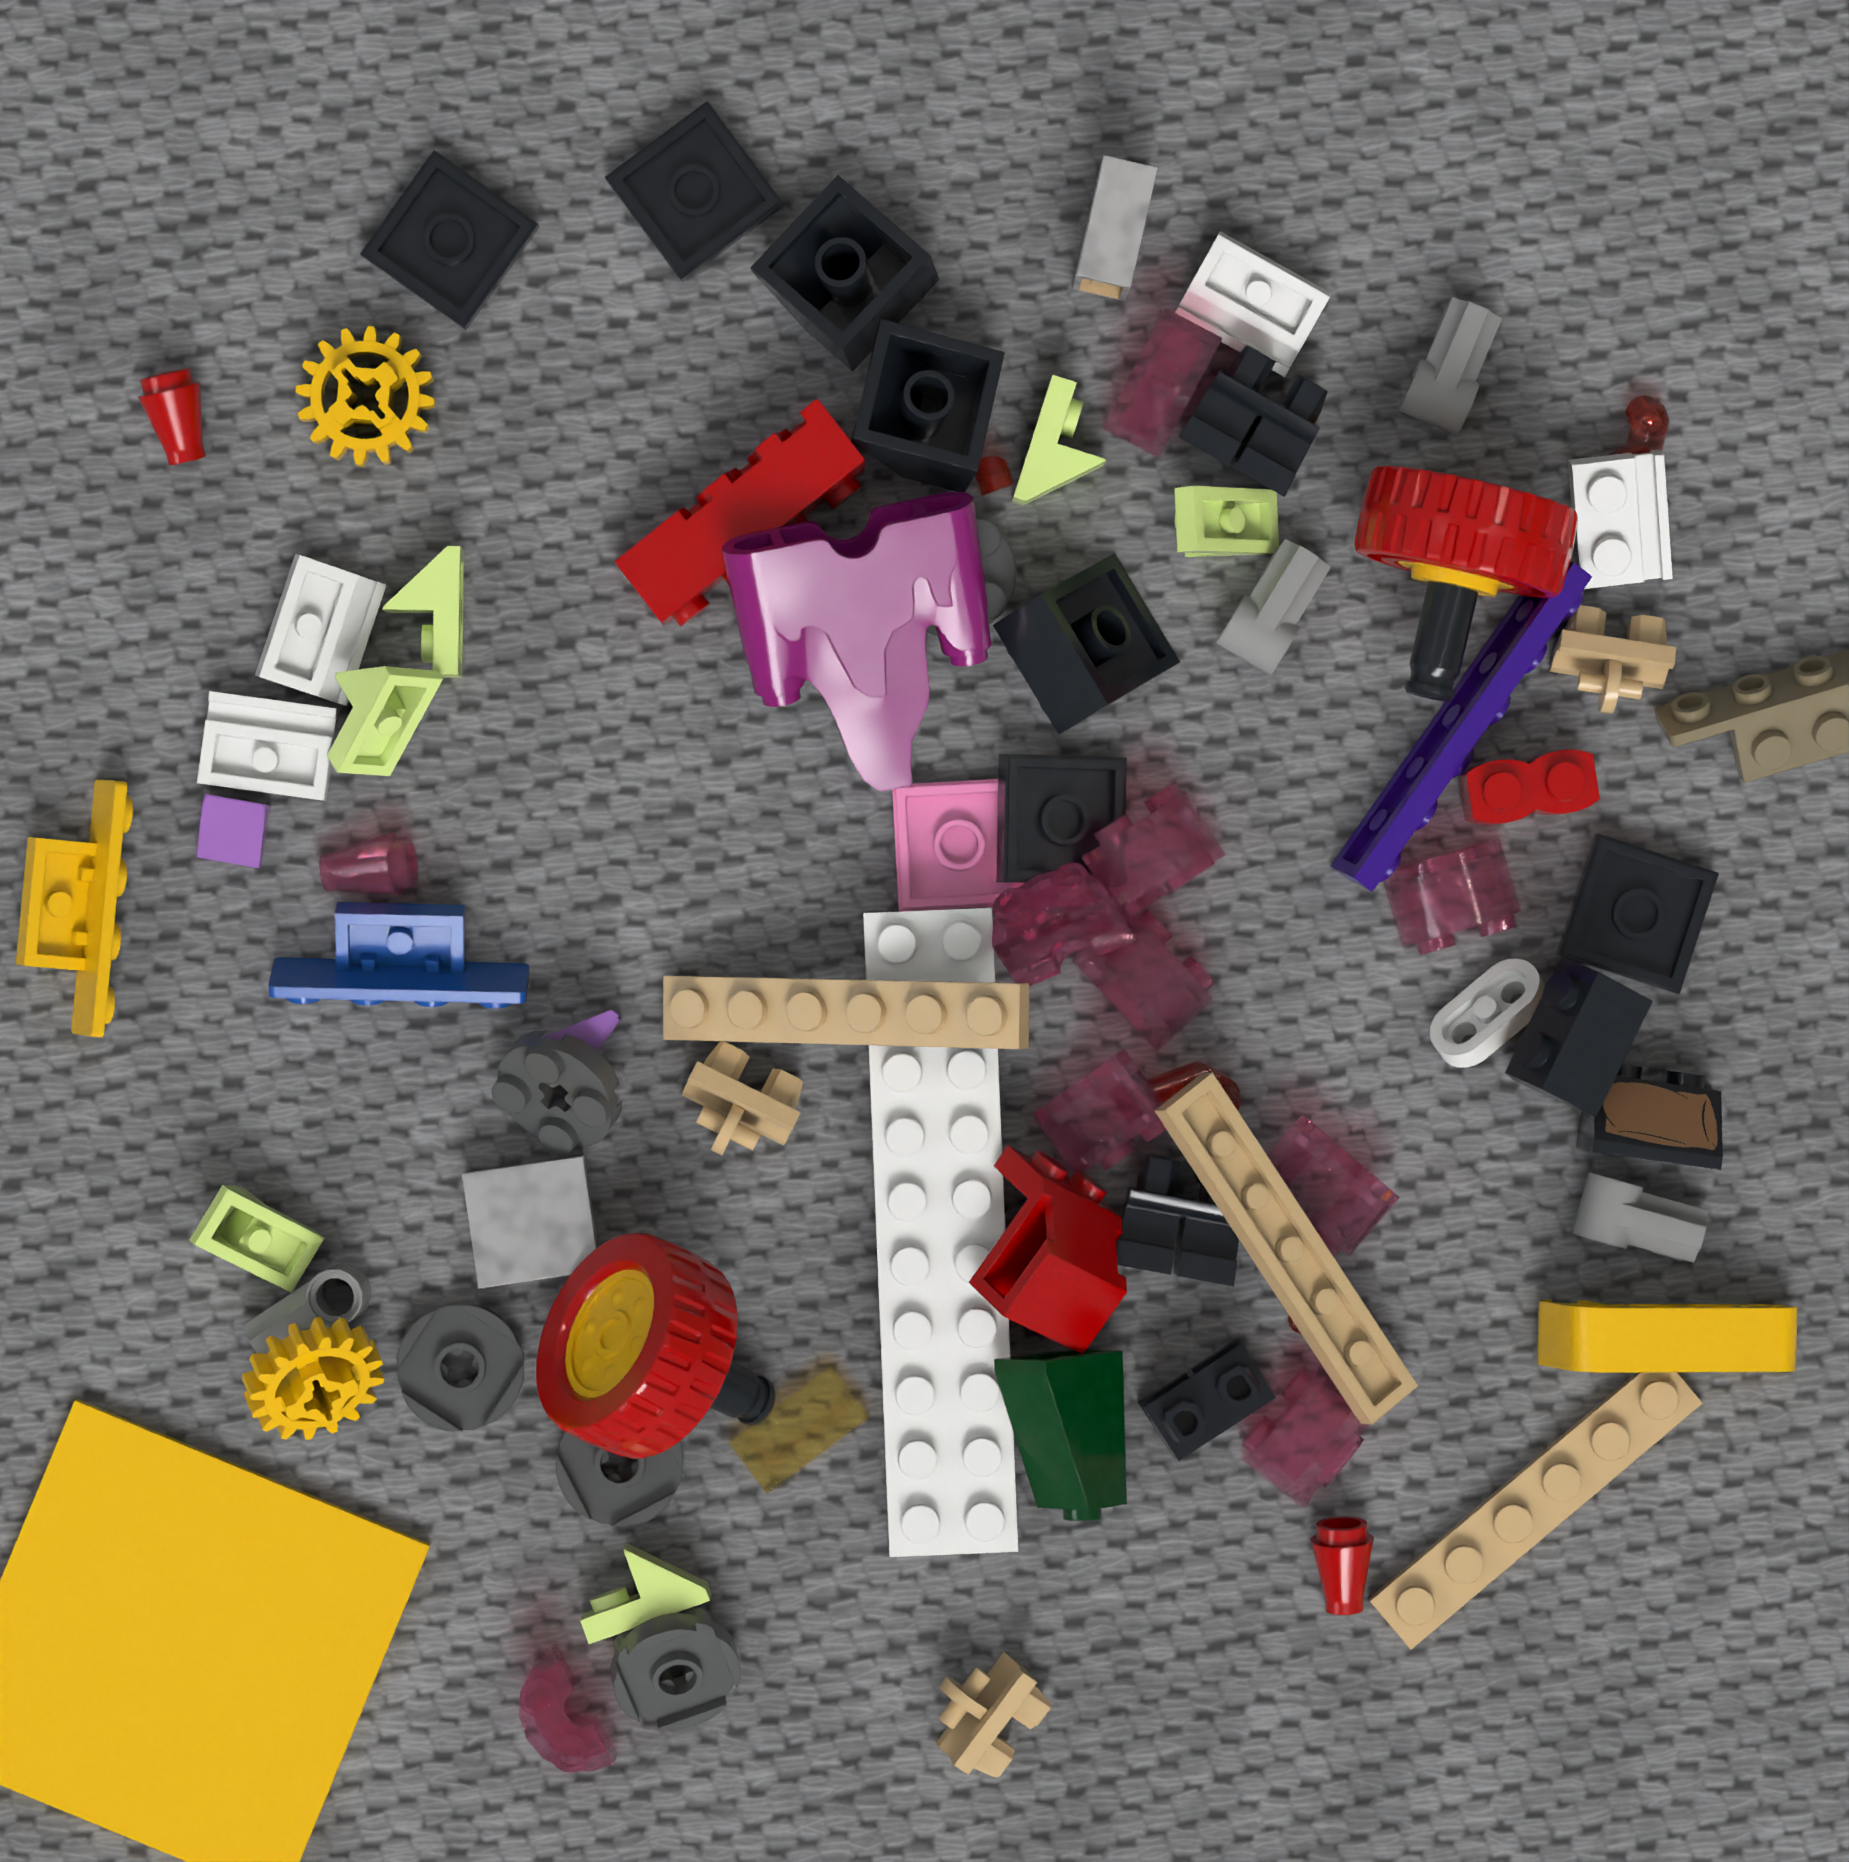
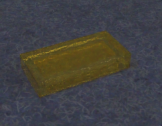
(799, 1429)

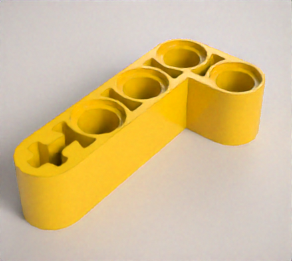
(1666, 1337)

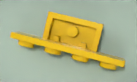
(72, 906)

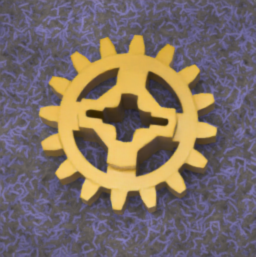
(342, 416)
(313, 1378)

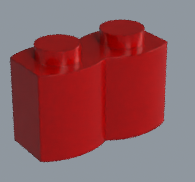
(1514, 789)

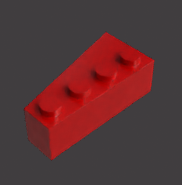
(777, 488)

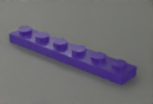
(1449, 739)

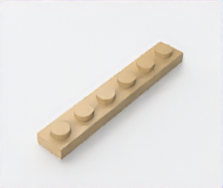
(846, 1011)
(1286, 1248)
(1533, 1503)

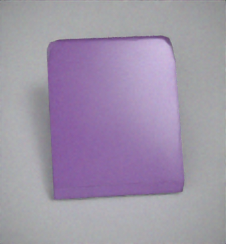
(232, 830)
(592, 1030)

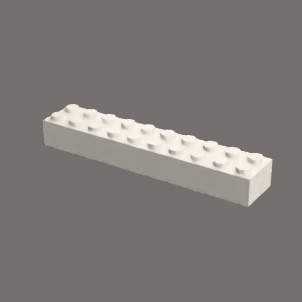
(934, 1228)

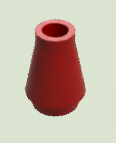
(175, 414)
(1342, 1560)

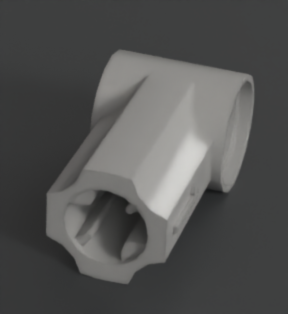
(1446, 379)
(1268, 617)
(1627, 1216)
(306, 1304)

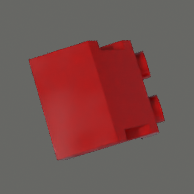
(1057, 1255)

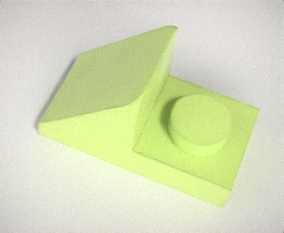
(1049, 463)
(1225, 521)
(441, 592)
(383, 716)
(256, 1237)
(661, 1591)

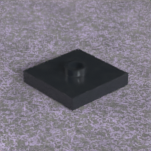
(694, 191)
(449, 240)
(1053, 810)
(1637, 913)

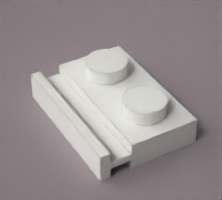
(1253, 302)
(1621, 518)
(319, 628)
(267, 746)

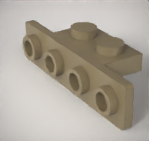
(1771, 718)

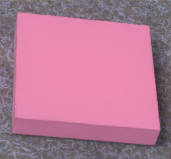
(947, 845)

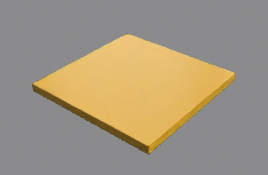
(189, 1643)

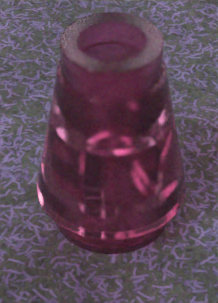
(372, 866)

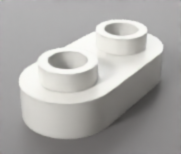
(1487, 1013)

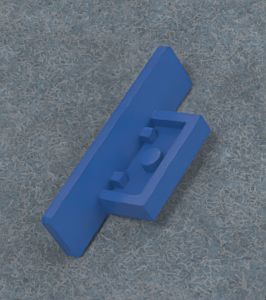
(399, 956)

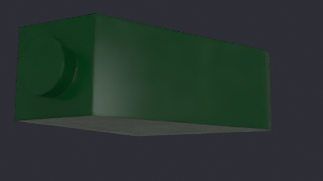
(1069, 1427)

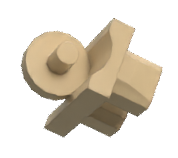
(1613, 664)
(737, 1109)
(983, 1709)

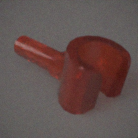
(992, 475)

